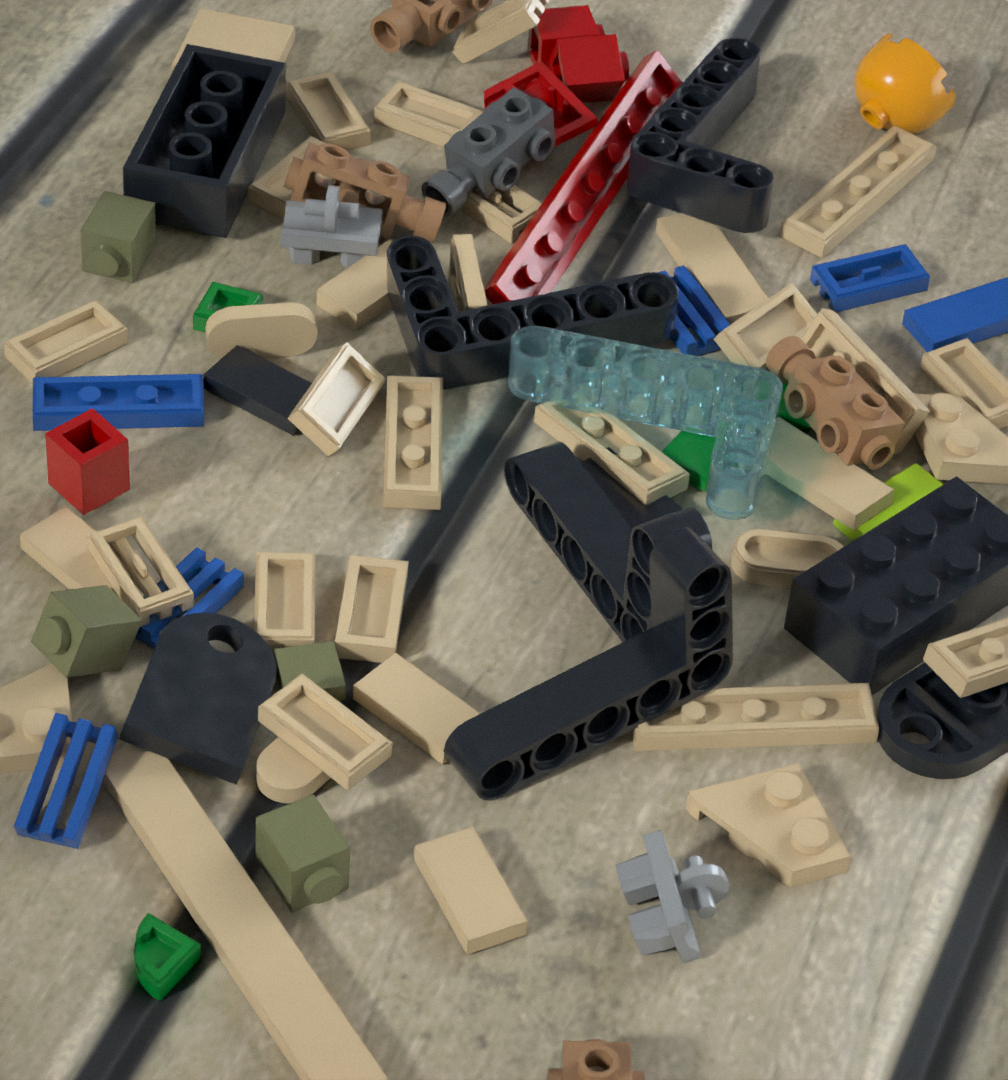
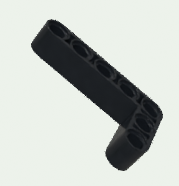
(673, 152)
(476, 342)
(592, 535)
(616, 690)

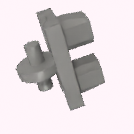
(330, 227)
(670, 922)

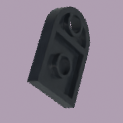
(202, 701)
(961, 731)

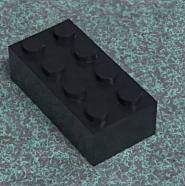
(207, 138)
(904, 586)

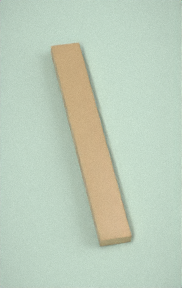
(237, 920)

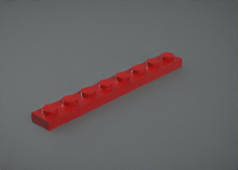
(583, 189)

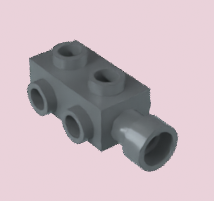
(493, 150)

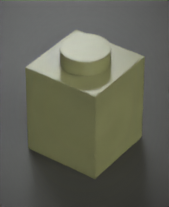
(118, 236)
(86, 631)
(302, 853)

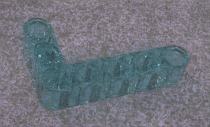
(661, 390)

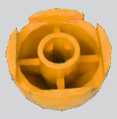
(901, 86)

